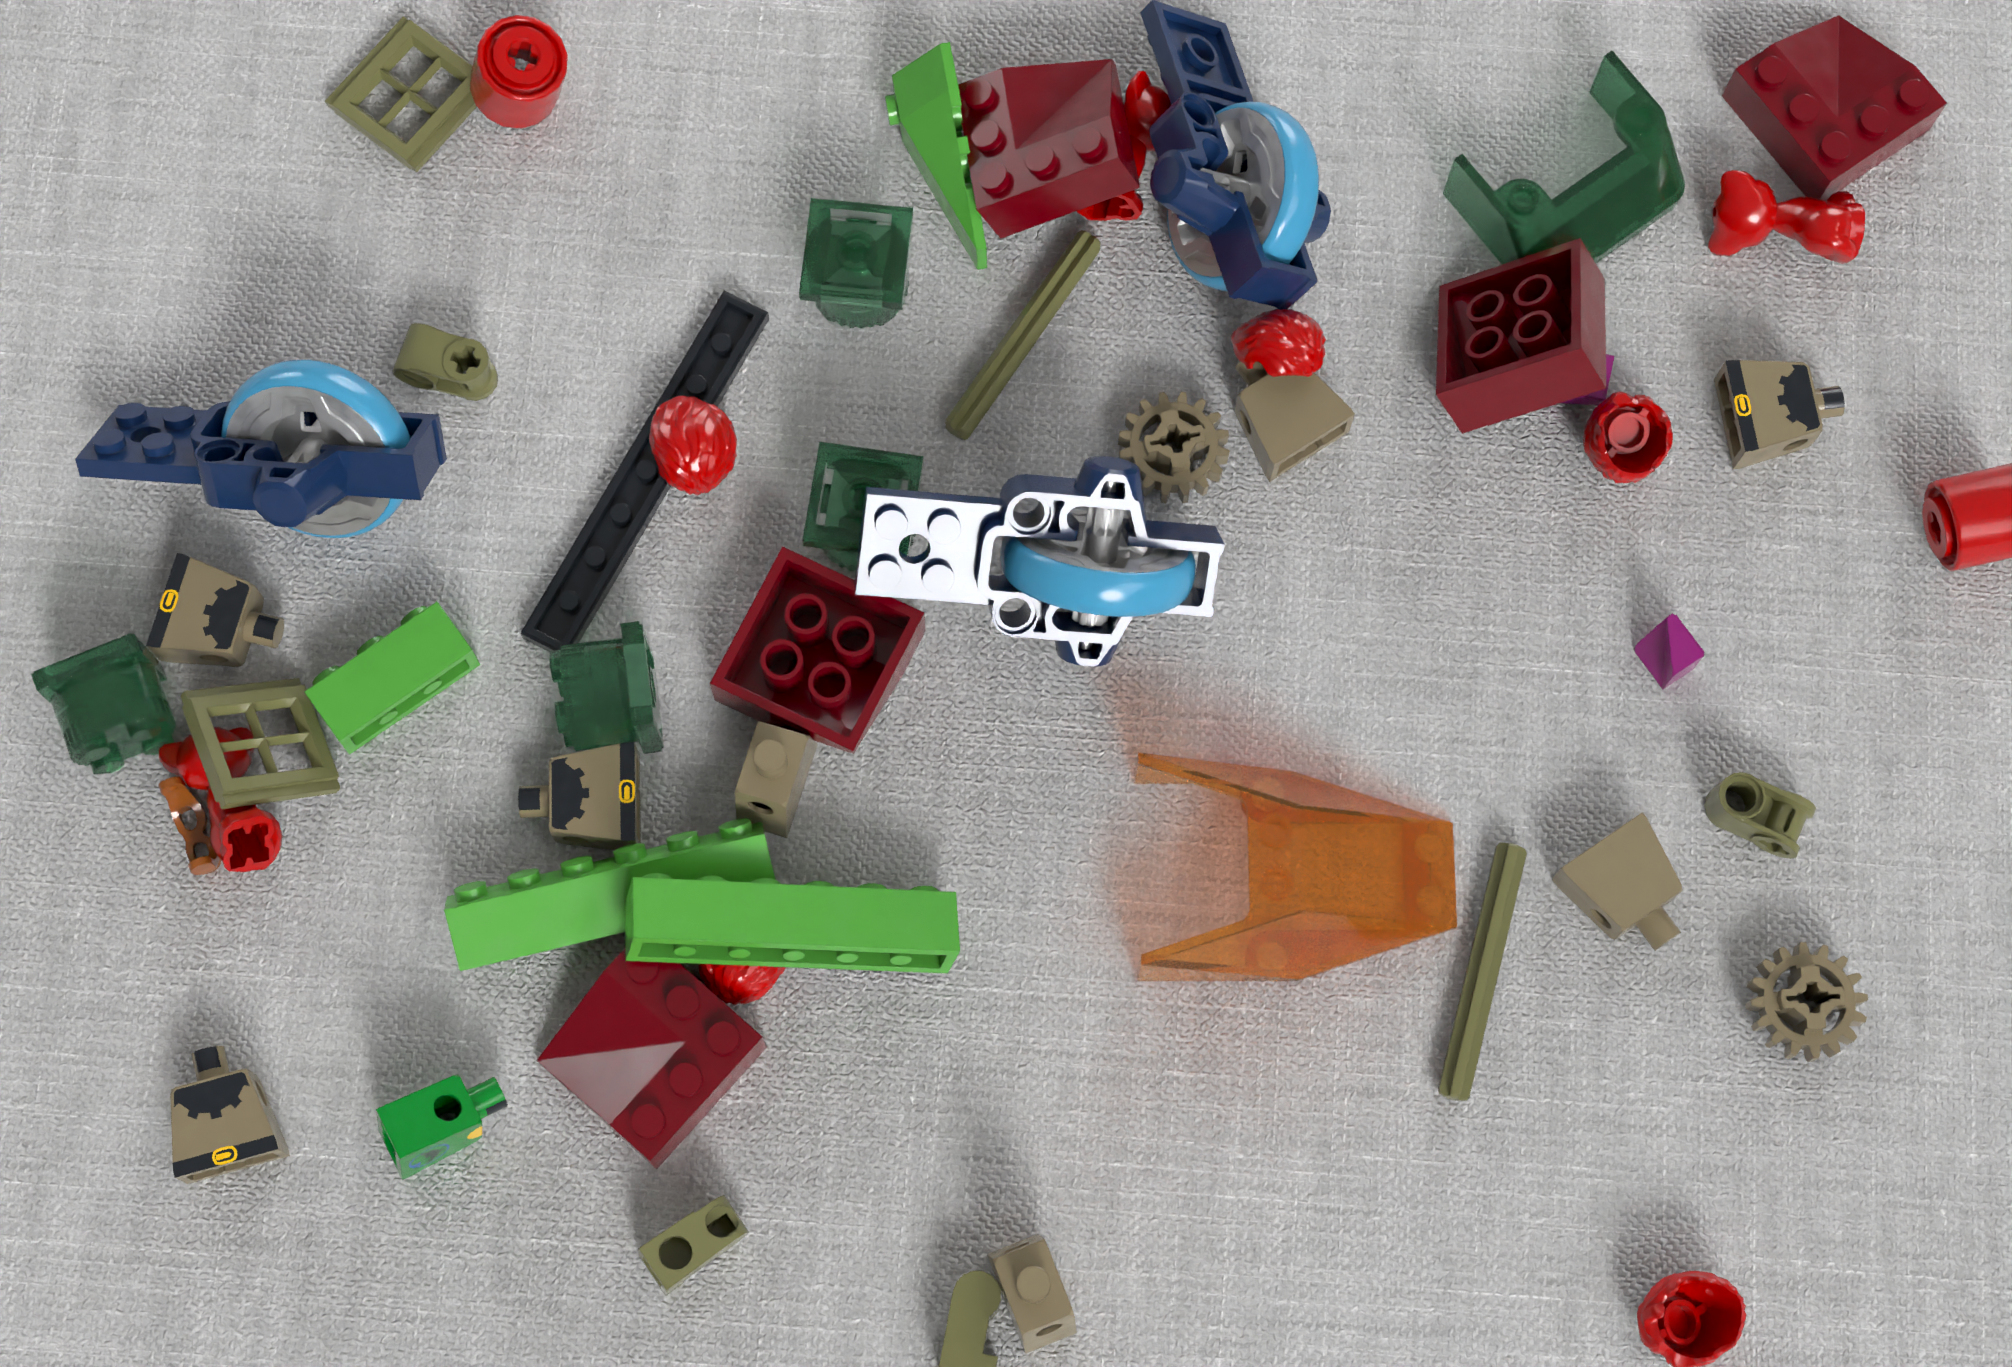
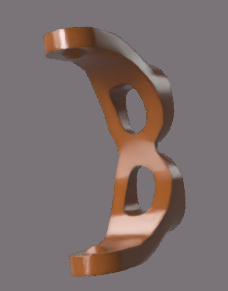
(180, 801)

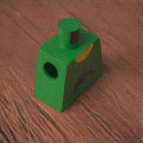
(418, 1135)

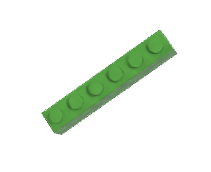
(589, 897)
(790, 924)

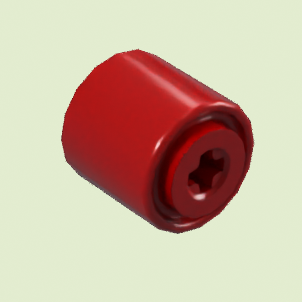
(514, 95)
(1970, 517)

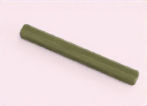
(1022, 335)
(1482, 972)

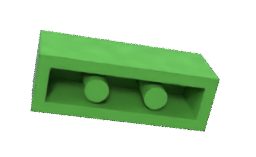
(391, 676)

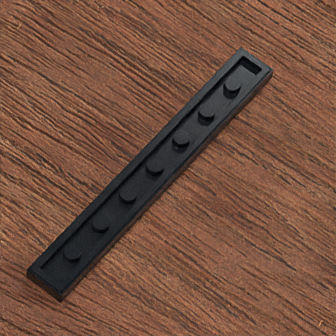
(637, 485)

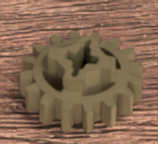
(1193, 441)
(1806, 1024)

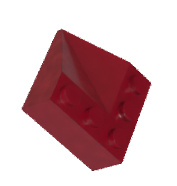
(1832, 104)
(1046, 141)
(1521, 336)
(817, 653)
(651, 1053)

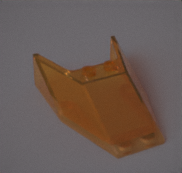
(1326, 877)

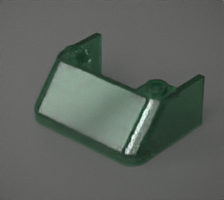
(1601, 207)

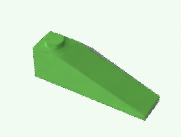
(930, 124)

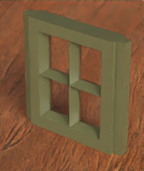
(376, 67)
(274, 785)

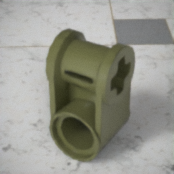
(437, 362)
(1770, 814)

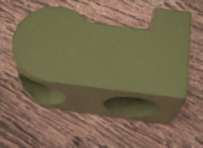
(692, 1243)
(972, 1306)

